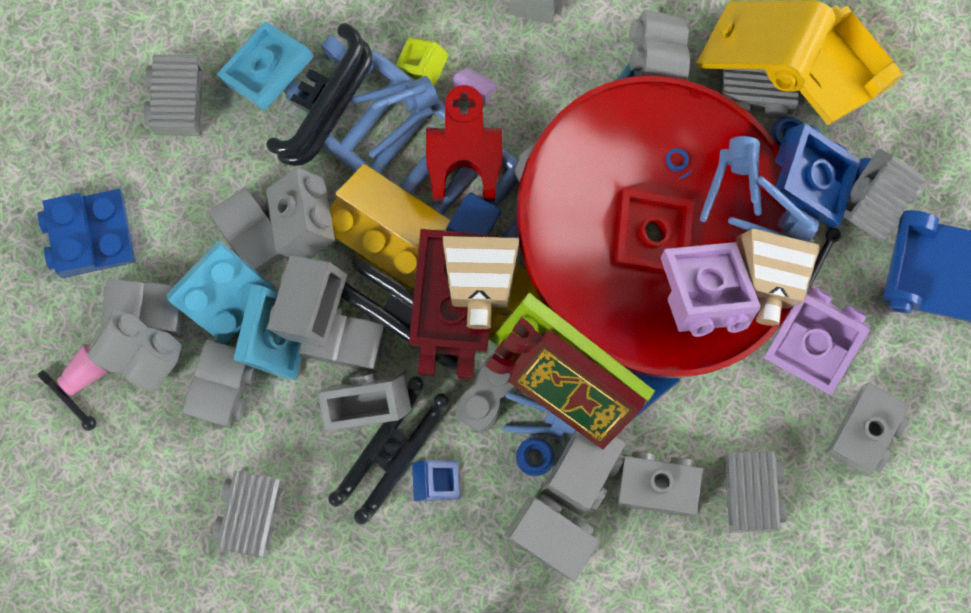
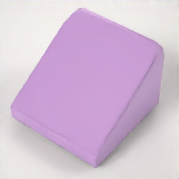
(471, 78)

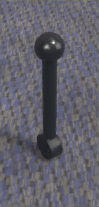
(832, 236)
(88, 422)

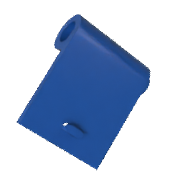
(930, 268)

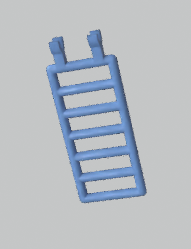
(343, 150)

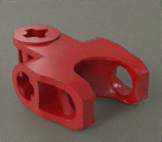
(463, 144)

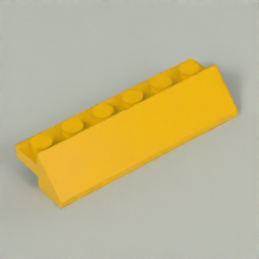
(385, 227)

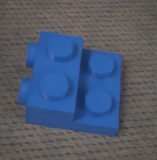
(816, 173)
(86, 233)

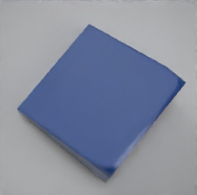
(474, 216)
(435, 480)

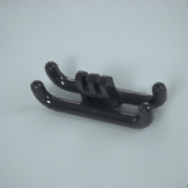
(325, 101)
(397, 311)
(390, 453)

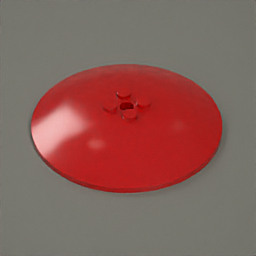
(597, 186)

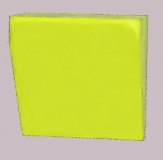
(422, 59)

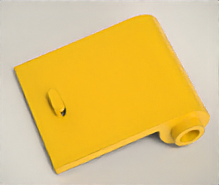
(770, 36)
(848, 69)

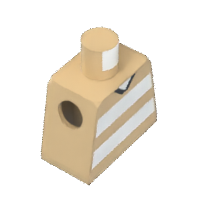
(777, 269)
(480, 274)

